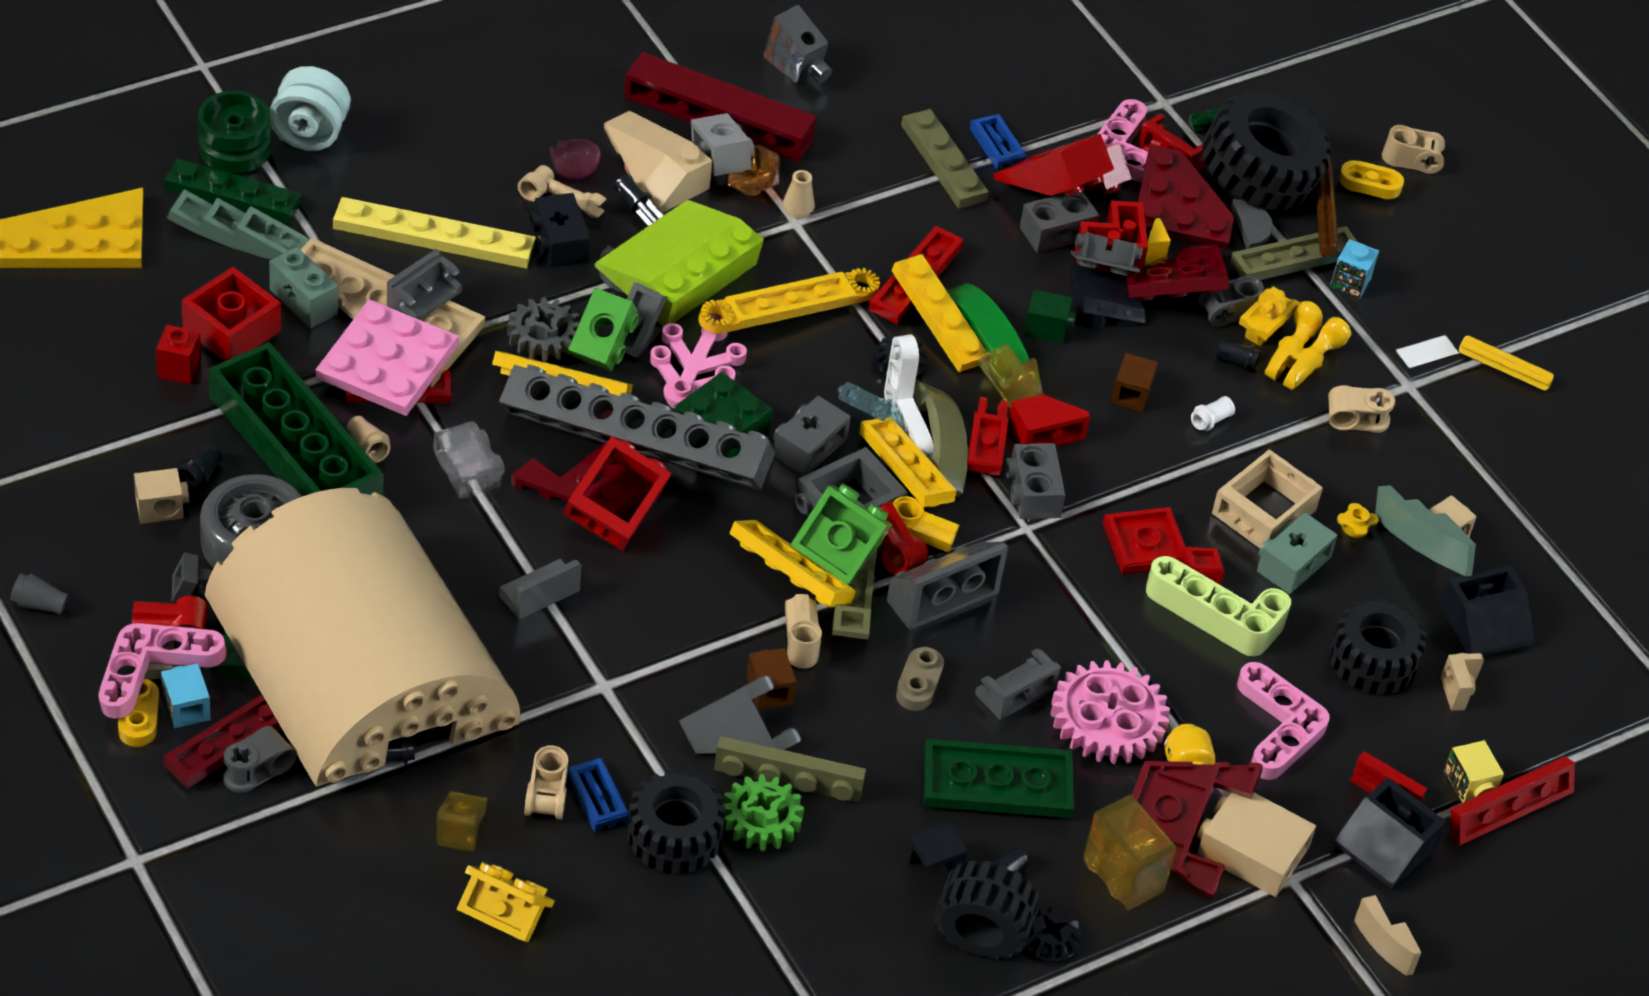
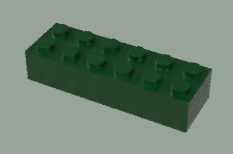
(290, 424)

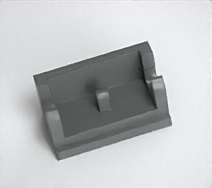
(423, 286)
(1020, 685)

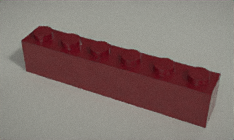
(696, 95)

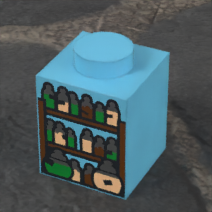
(1354, 268)
(185, 695)

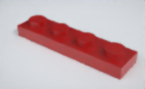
(939, 250)
(1512, 800)

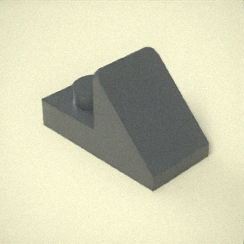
(649, 308)

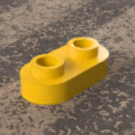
(1371, 179)
(145, 713)

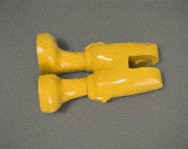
(1305, 360)

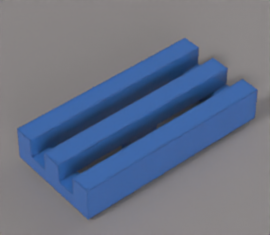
(992, 141)
(607, 818)

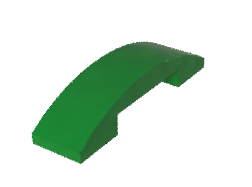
(987, 319)

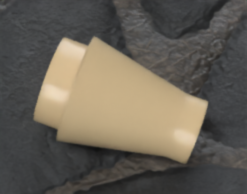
(799, 197)
(369, 438)

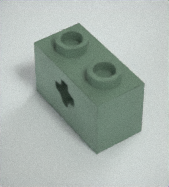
(303, 287)
(1296, 552)

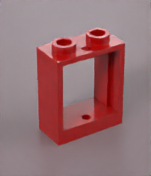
(602, 521)

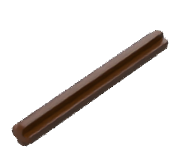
(1327, 214)

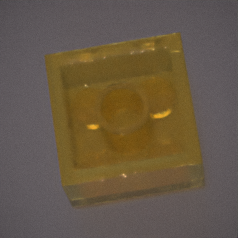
(1129, 852)

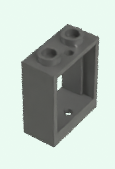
(859, 466)

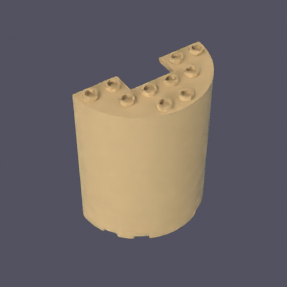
(353, 634)

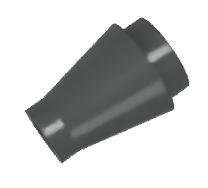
(37, 594)

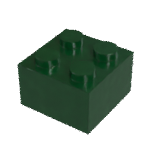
(727, 402)

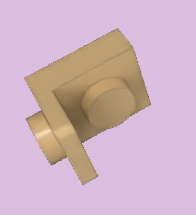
(1459, 678)

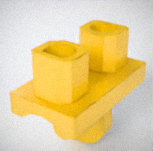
(1267, 315)

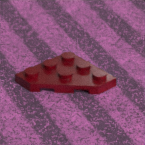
(1182, 200)
(1191, 271)

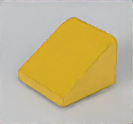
(1157, 242)

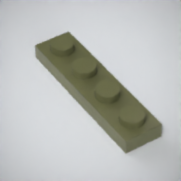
(944, 158)
(1286, 256)
(799, 770)

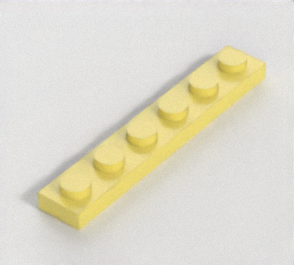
(434, 232)

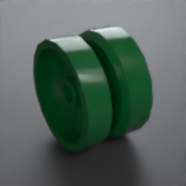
(234, 131)

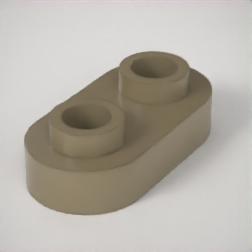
(923, 672)

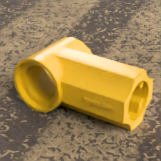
(930, 528)

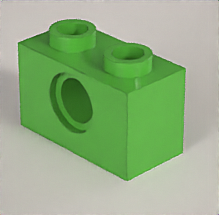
(600, 311)

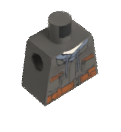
(797, 47)

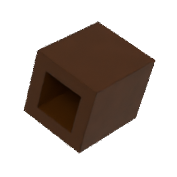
(1134, 382)
(778, 667)

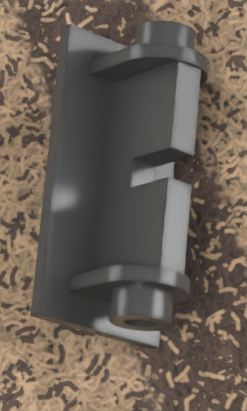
(1094, 252)

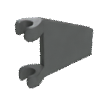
(735, 718)

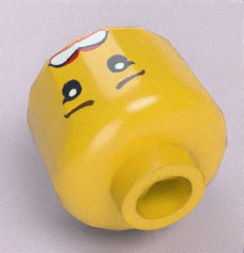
(1189, 744)

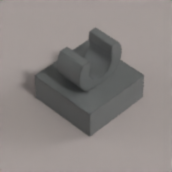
(188, 579)

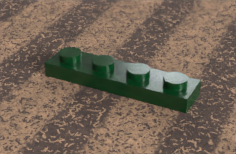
(233, 189)

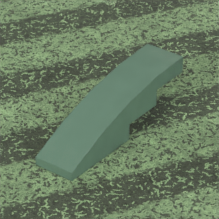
(227, 225)
(1425, 532)

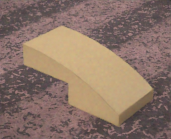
(1390, 941)

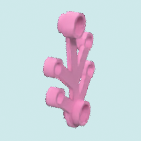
(679, 387)

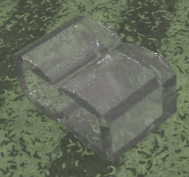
(468, 459)

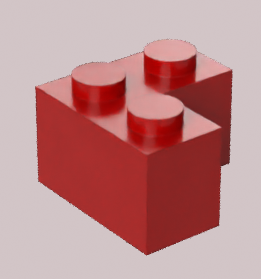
(1124, 223)

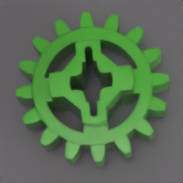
(762, 812)

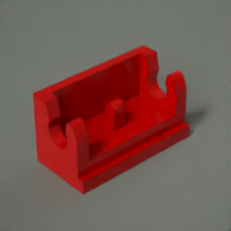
(1157, 135)

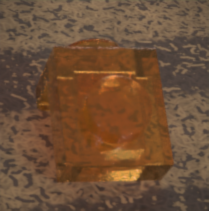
(761, 176)

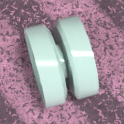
(309, 108)

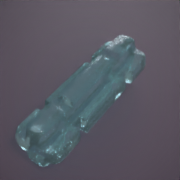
(865, 401)

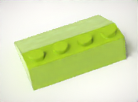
(684, 257)

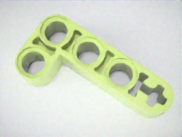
(1217, 610)

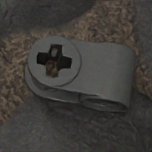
(1231, 302)
(259, 755)

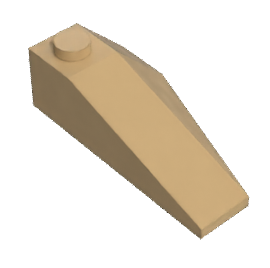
(659, 160)

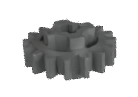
(542, 329)

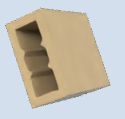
(1255, 840)

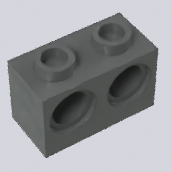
(1056, 220)
(1036, 481)

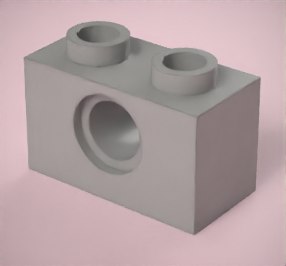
(723, 143)

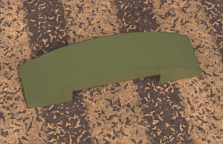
(947, 433)
(855, 618)

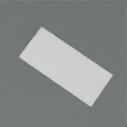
(1427, 351)

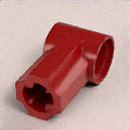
(901, 549)
(186, 612)

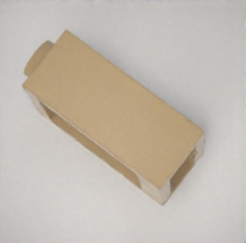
(1249, 519)

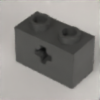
(811, 435)

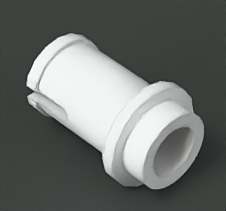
(1206, 416)

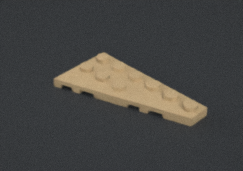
(362, 281)

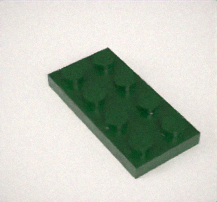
(998, 778)

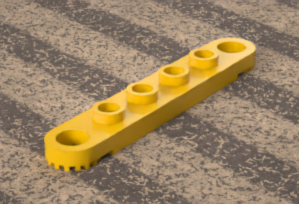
(788, 301)

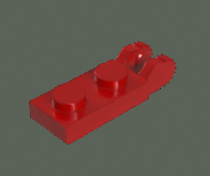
(988, 439)

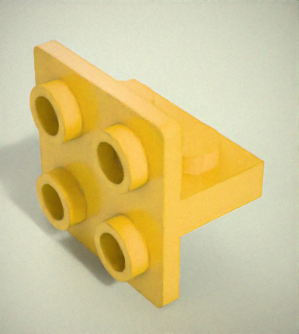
(503, 902)

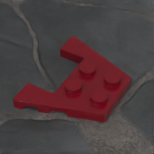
(613, 489)
(1176, 800)

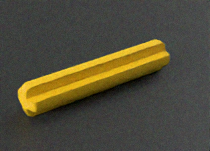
(1506, 363)

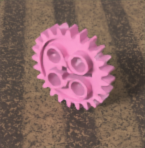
(1110, 712)

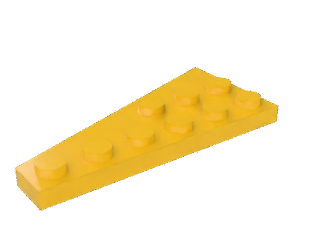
(77, 235)

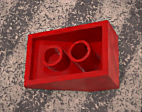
(1061, 168)

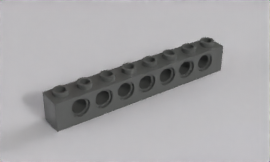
(746, 468)

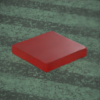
(1143, 537)

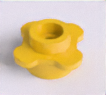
(1357, 520)

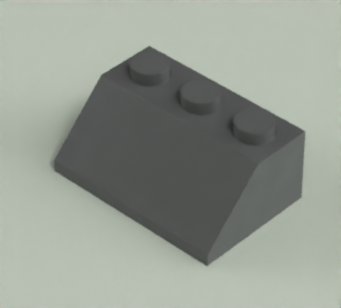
(947, 583)

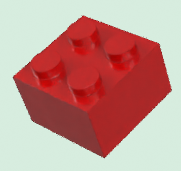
(232, 314)

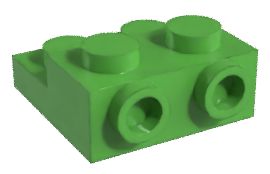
(842, 532)

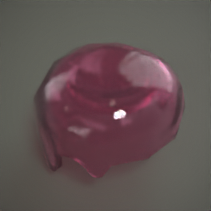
(575, 158)

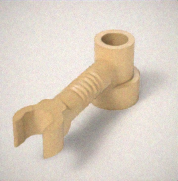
(541, 181)

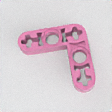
(1131, 128)
(150, 649)
(1292, 718)

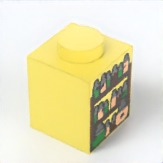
(1473, 770)

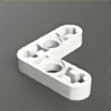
(900, 389)

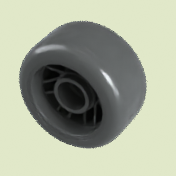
(235, 507)

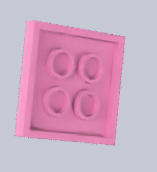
(387, 357)

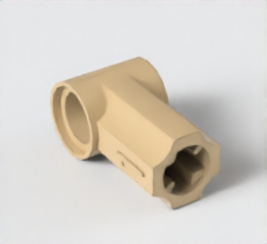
(802, 631)

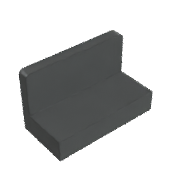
(542, 587)

